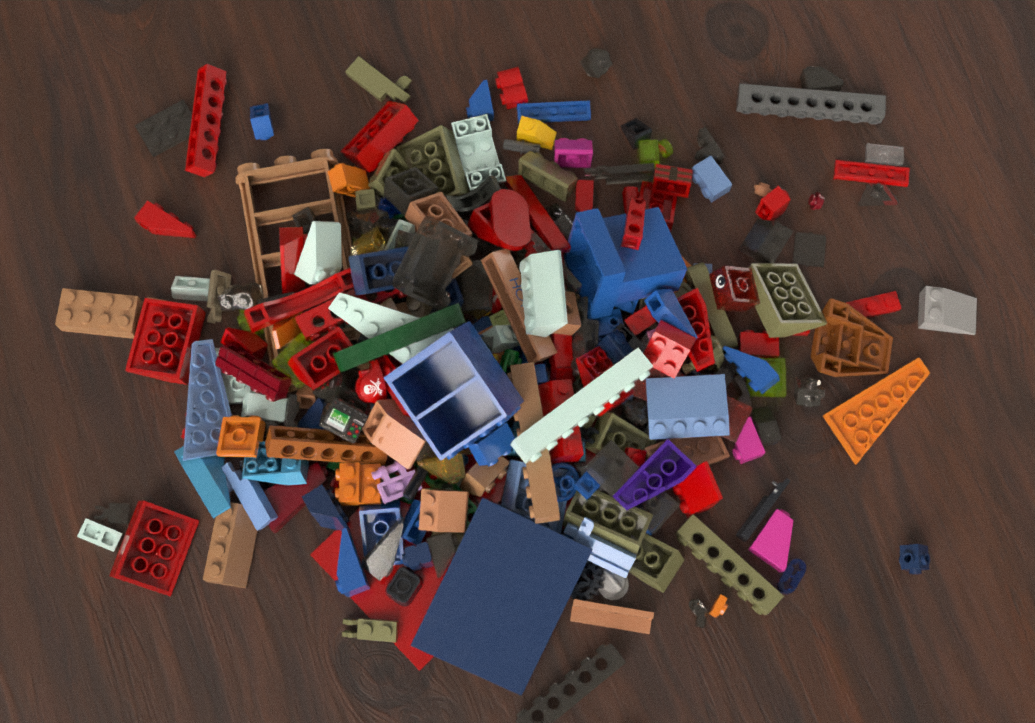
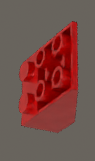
(592, 366)

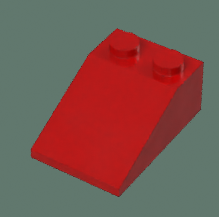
(665, 202)
(481, 224)
(698, 491)

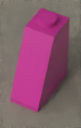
(774, 540)

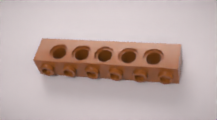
(320, 446)

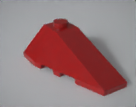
(696, 312)

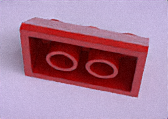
(291, 246)
(316, 362)

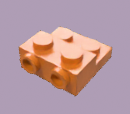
(240, 436)
(357, 484)

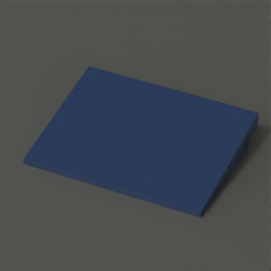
(501, 596)

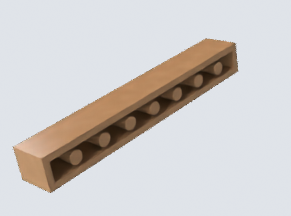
(539, 474)

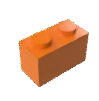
(348, 179)

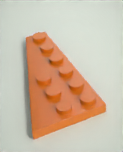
(867, 414)

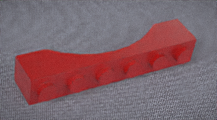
(289, 306)

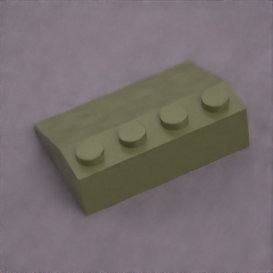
(438, 159)
(785, 300)

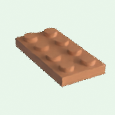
(696, 449)

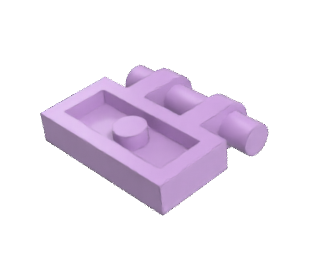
(392, 488)

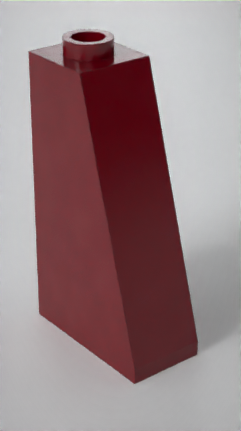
(288, 498)

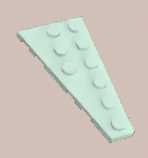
(376, 319)

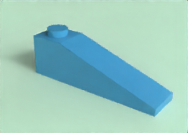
(208, 481)

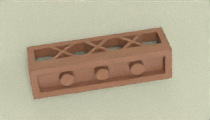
(611, 616)

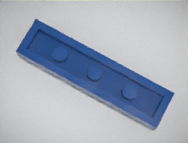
(555, 111)

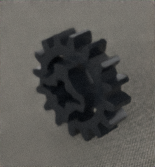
(580, 589)

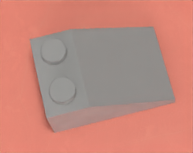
(947, 311)

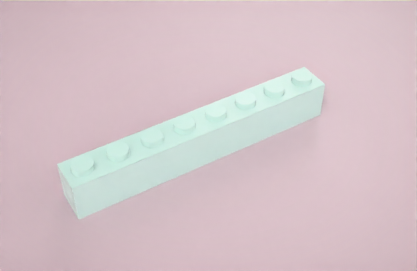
(582, 405)

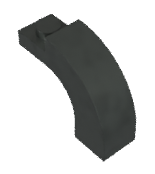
(478, 197)

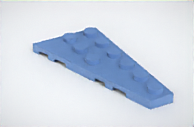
(205, 403)

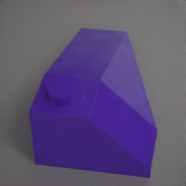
(659, 473)

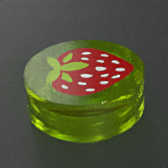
(665, 148)

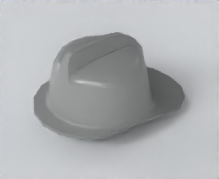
(614, 585)

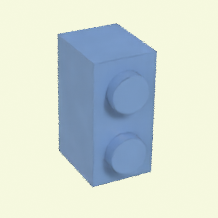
(710, 179)

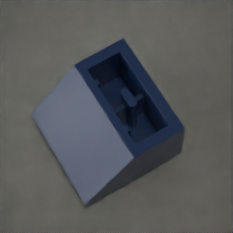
(326, 508)

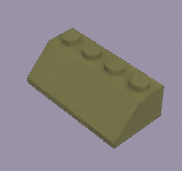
(610, 519)

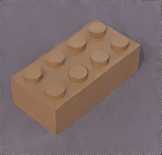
(98, 313)

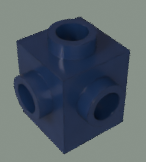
(914, 558)

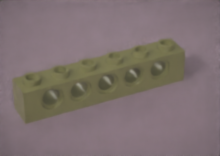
(770, 595)

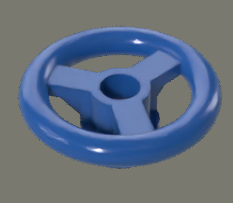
(568, 481)

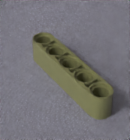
(720, 327)

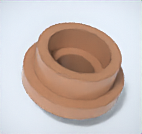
(762, 189)

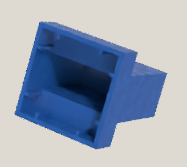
(618, 273)

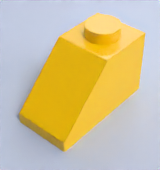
(535, 132)

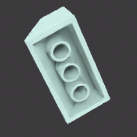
(543, 293)

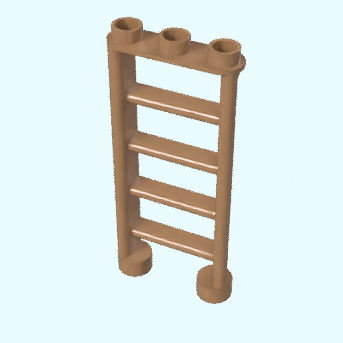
(288, 168)

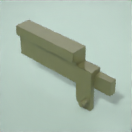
(377, 83)

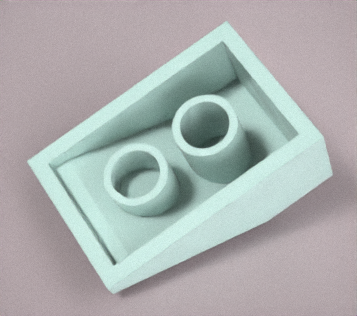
(321, 253)

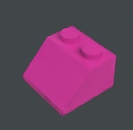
(573, 153)

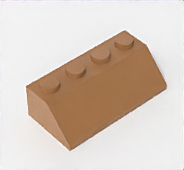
(231, 548)

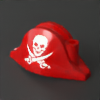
(371, 384)

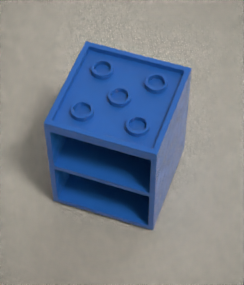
(455, 391)

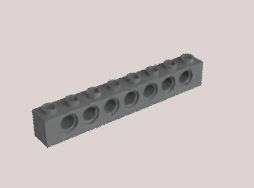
(818, 98)

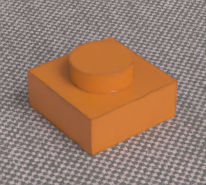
(719, 606)

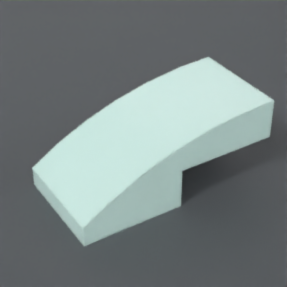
(99, 535)

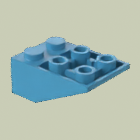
(275, 470)

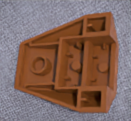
(850, 343)

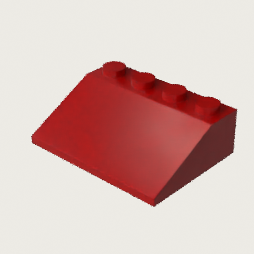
(165, 340)
(154, 548)

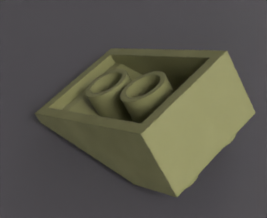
(620, 432)
(656, 563)

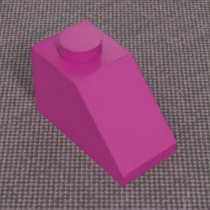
(748, 444)

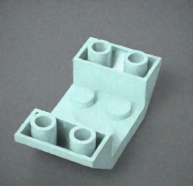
(477, 150)

